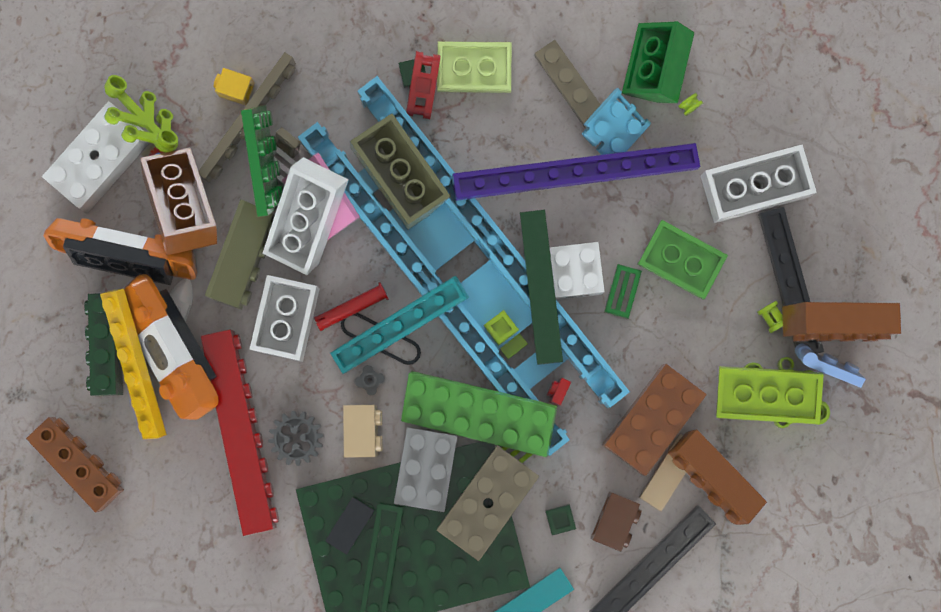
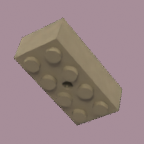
(472, 524)

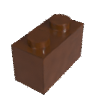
(616, 521)

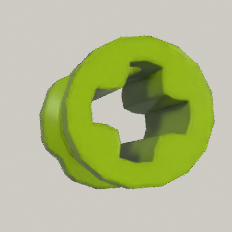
(765, 312)

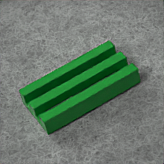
(628, 270)

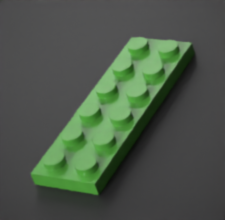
(479, 413)

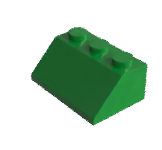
(658, 61)

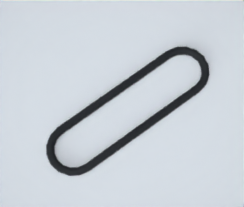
(384, 351)

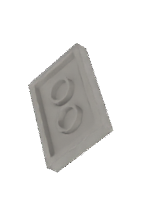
(425, 469)

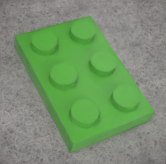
(682, 259)

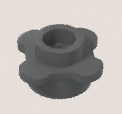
(368, 372)

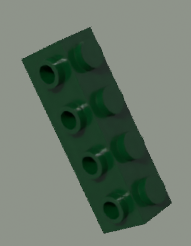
(102, 358)

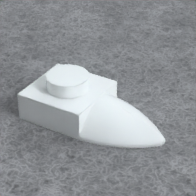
(183, 296)

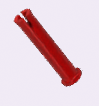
(351, 307)

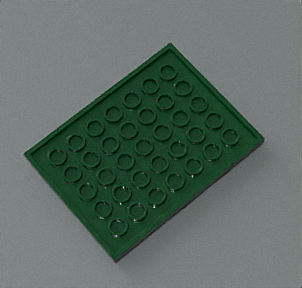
(428, 567)

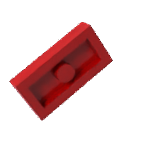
(558, 391)

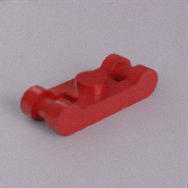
(423, 85)

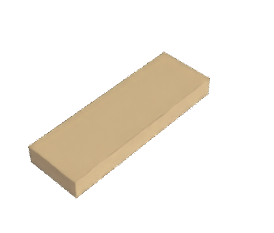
(663, 482)

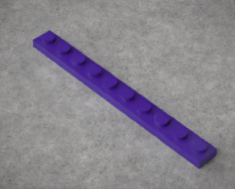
(575, 171)

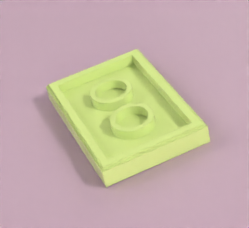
(474, 67)

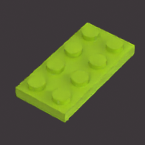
(769, 395)

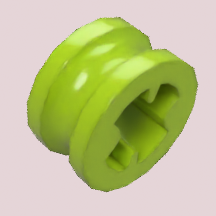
(690, 104)

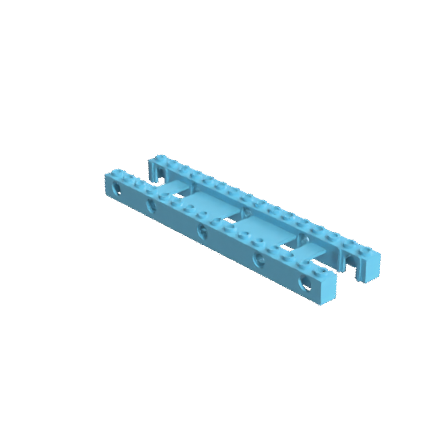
(491, 289)

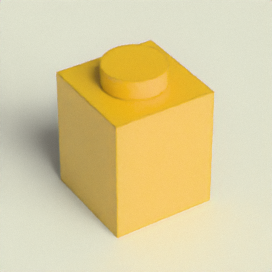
(234, 86)

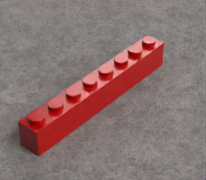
(239, 433)

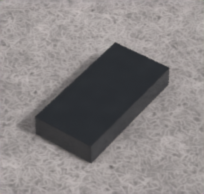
(349, 525)

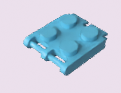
(614, 125)

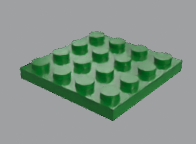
(261, 159)

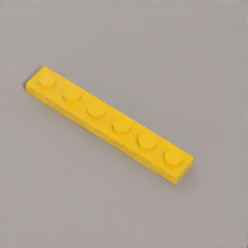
(133, 364)

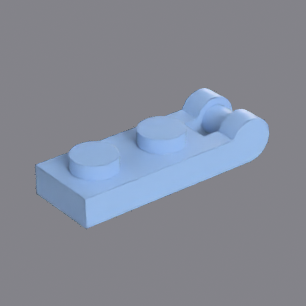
(829, 365)

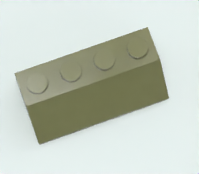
(399, 171)
(240, 257)

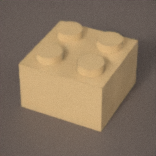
(361, 430)

